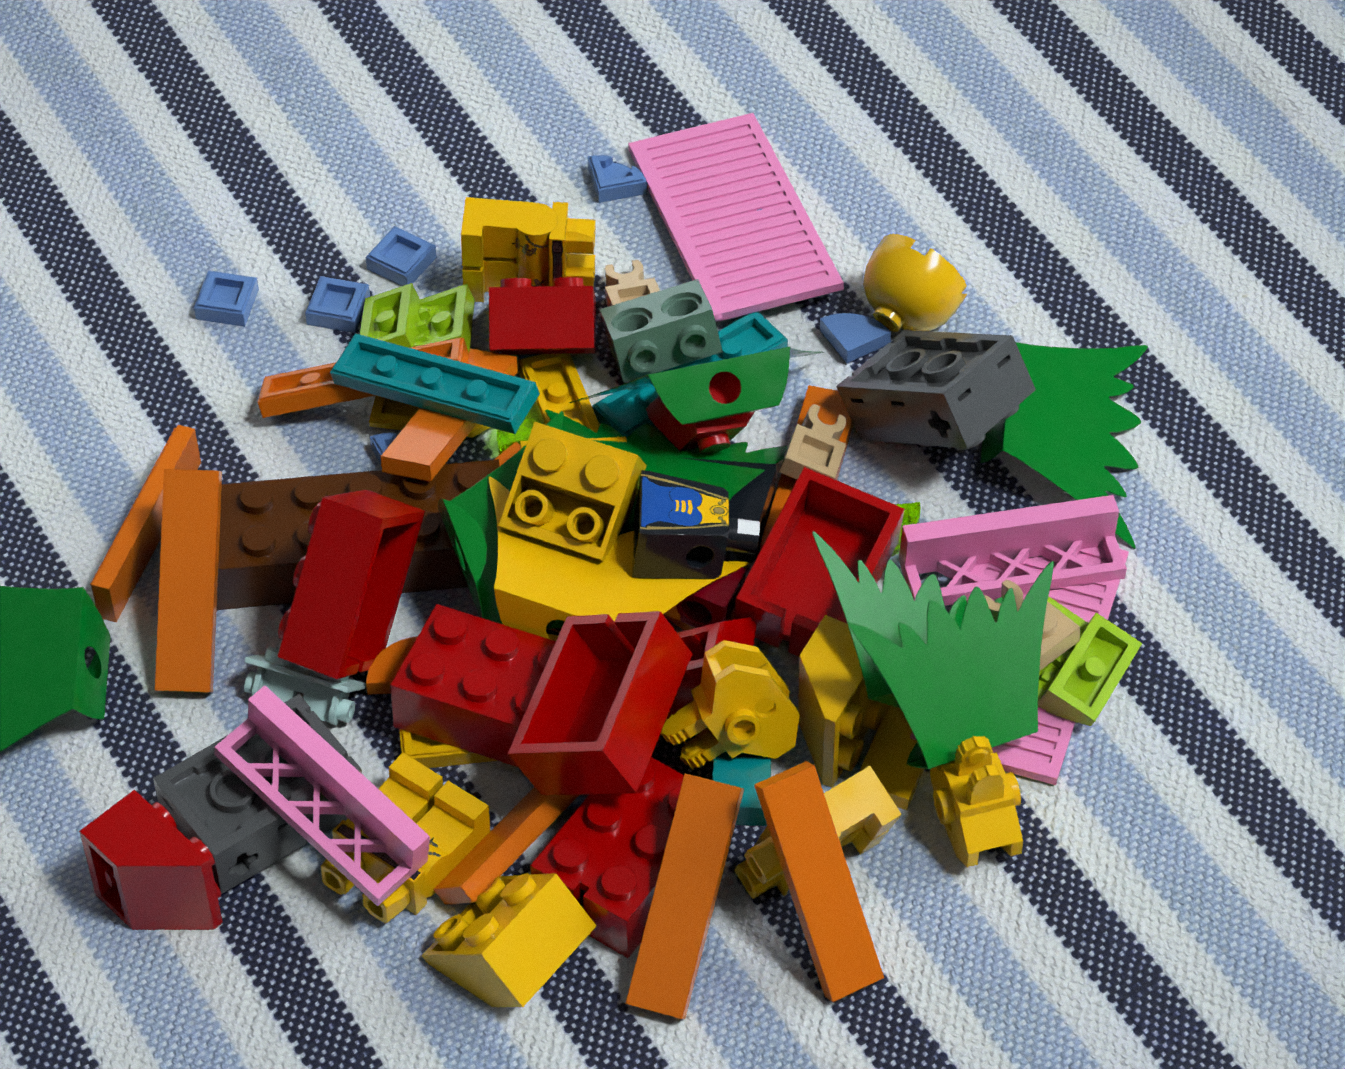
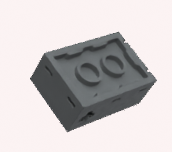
(937, 388)
(230, 816)

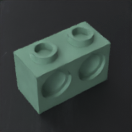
(661, 330)

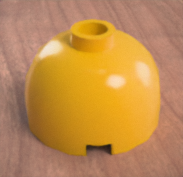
(911, 288)

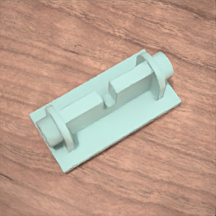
(322, 693)

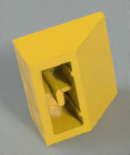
(572, 491)
(834, 701)
(510, 938)

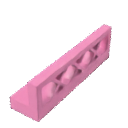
(1044, 530)
(339, 782)

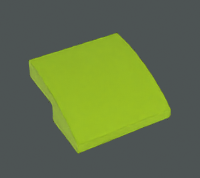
(410, 322)
(1088, 672)

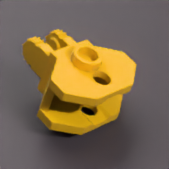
(739, 705)
(977, 801)

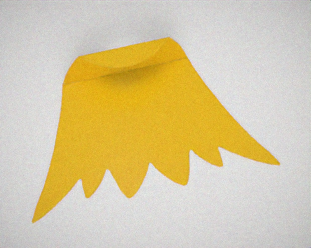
(549, 582)

